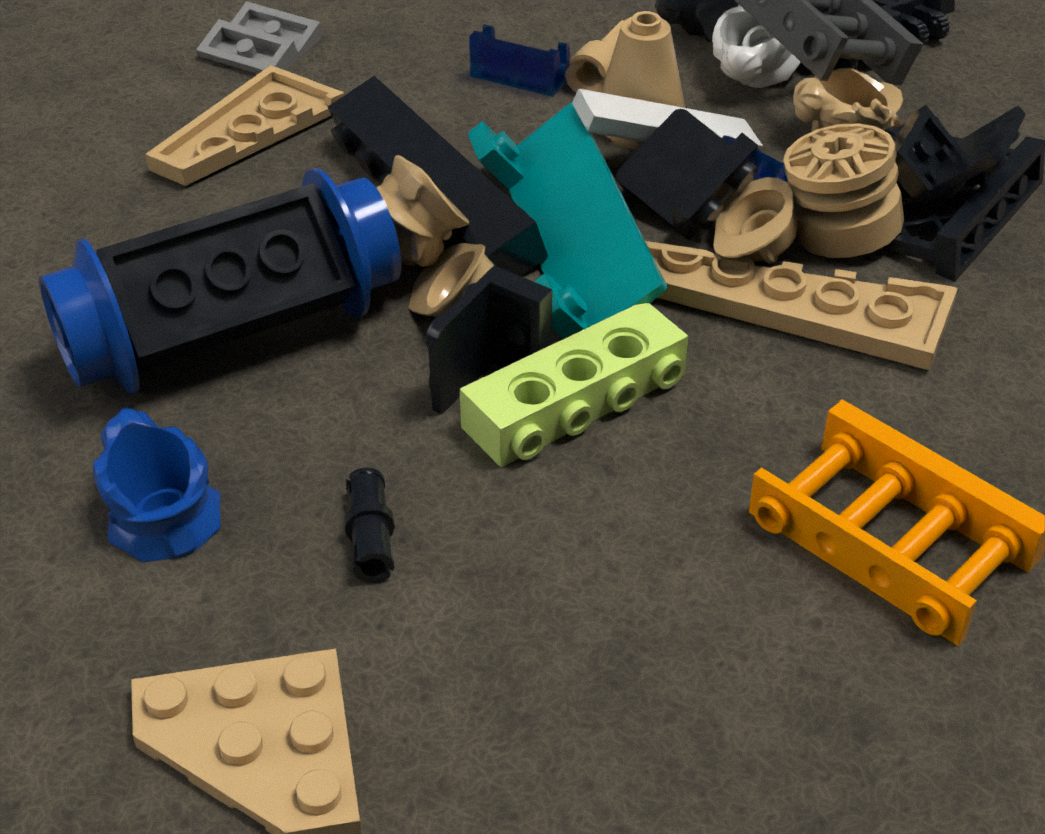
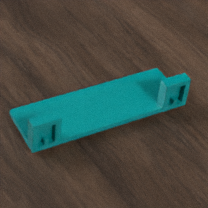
(591, 239)

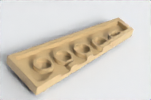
(885, 321)

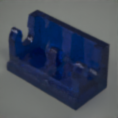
(517, 64)

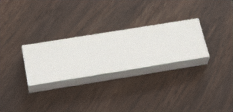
(639, 118)

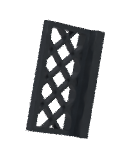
(979, 214)

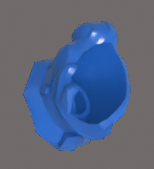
(154, 488)

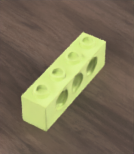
(573, 383)

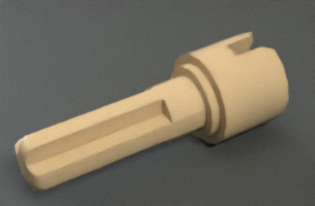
(592, 62)

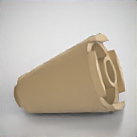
(644, 66)

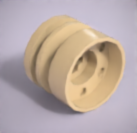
(845, 190)

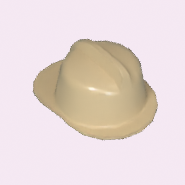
(757, 221)
(447, 279)

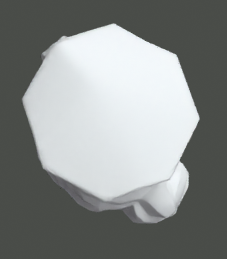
(750, 51)

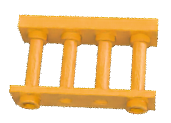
(927, 480)

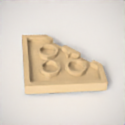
(257, 738)

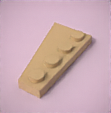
(242, 123)

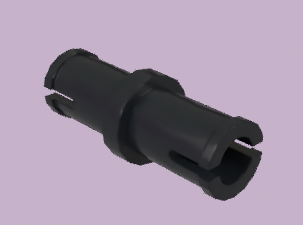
(369, 525)

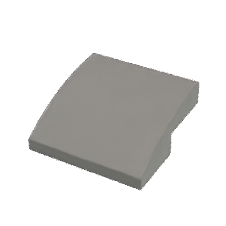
(260, 39)

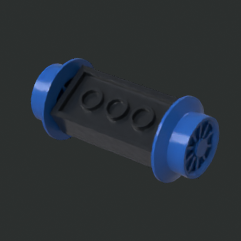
(220, 278)

